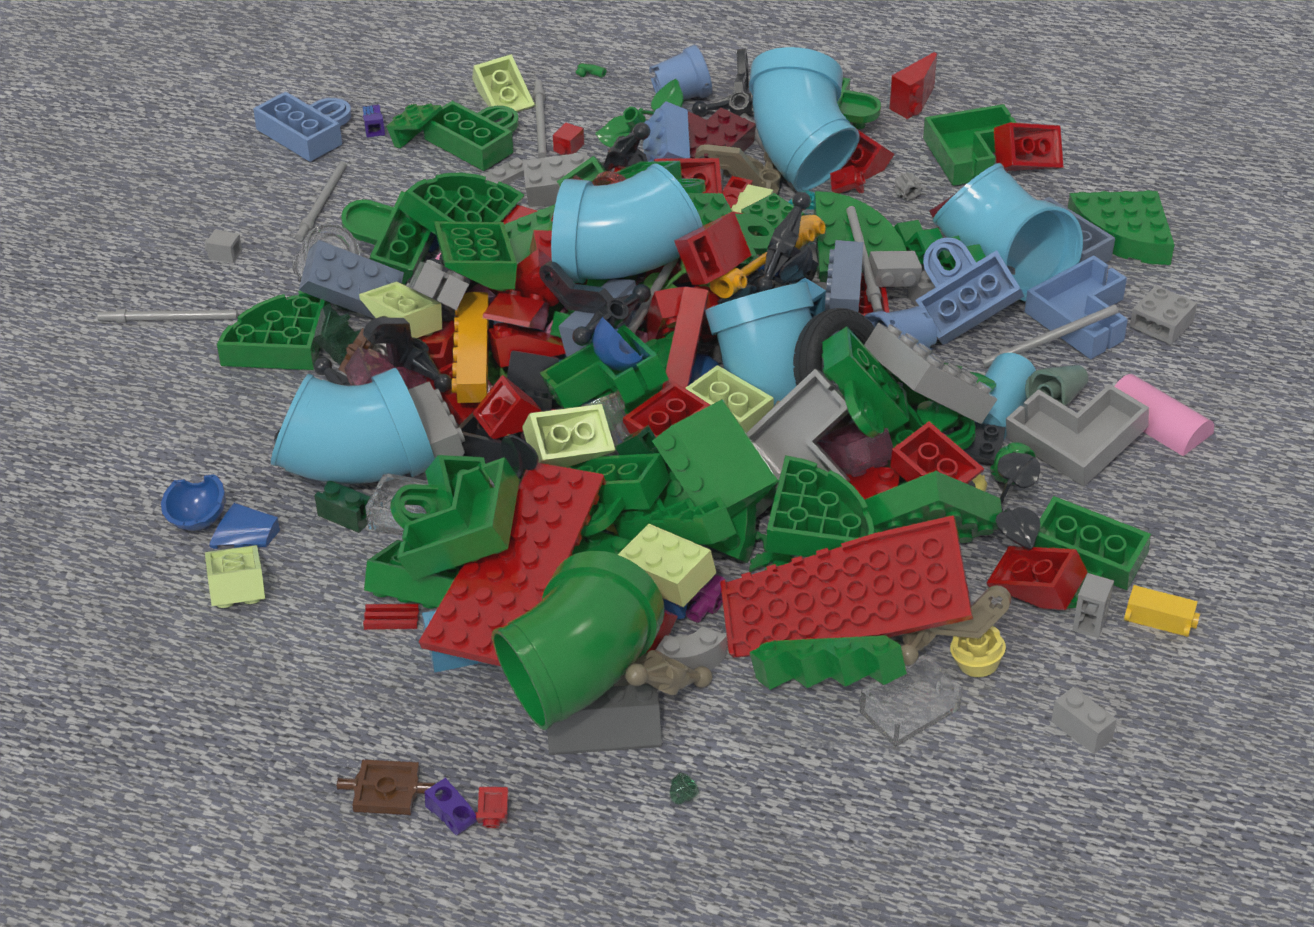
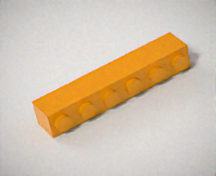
(472, 348)

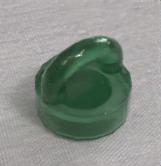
(684, 786)

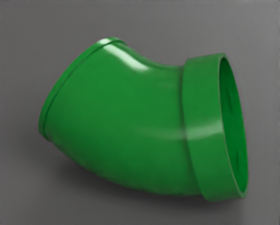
(581, 636)

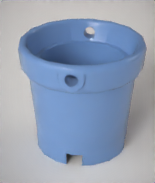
(688, 69)
(908, 321)

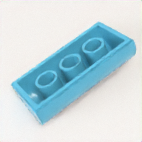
(1010, 374)

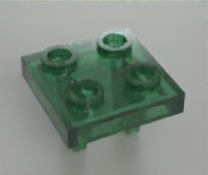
(334, 333)

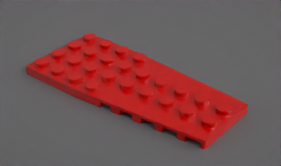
(500, 587)
(866, 588)

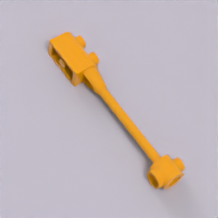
(729, 283)

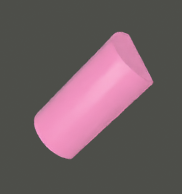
(1169, 419)

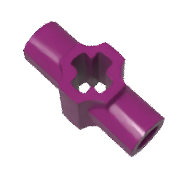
(706, 600)

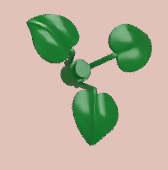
(631, 116)
(939, 414)

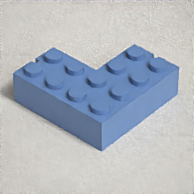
(1076, 295)

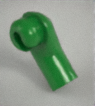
(592, 69)

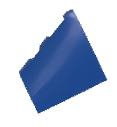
(244, 528)

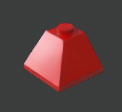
(504, 409)

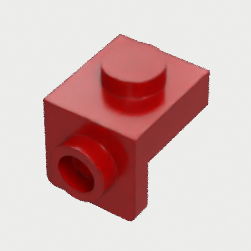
(847, 179)
(492, 806)

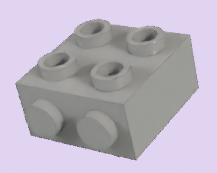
(1163, 314)

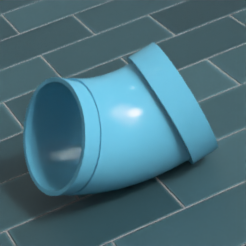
(800, 115)
(620, 225)
(1025, 231)
(761, 334)
(353, 432)

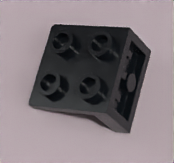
(525, 373)

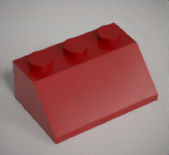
(869, 156)
(664, 409)

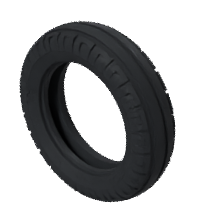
(818, 329)

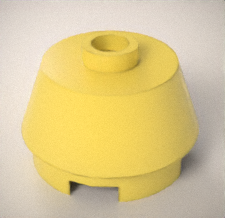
(979, 655)

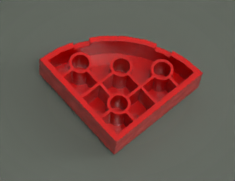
(664, 312)

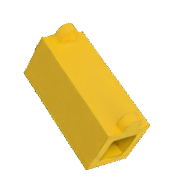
(1162, 611)

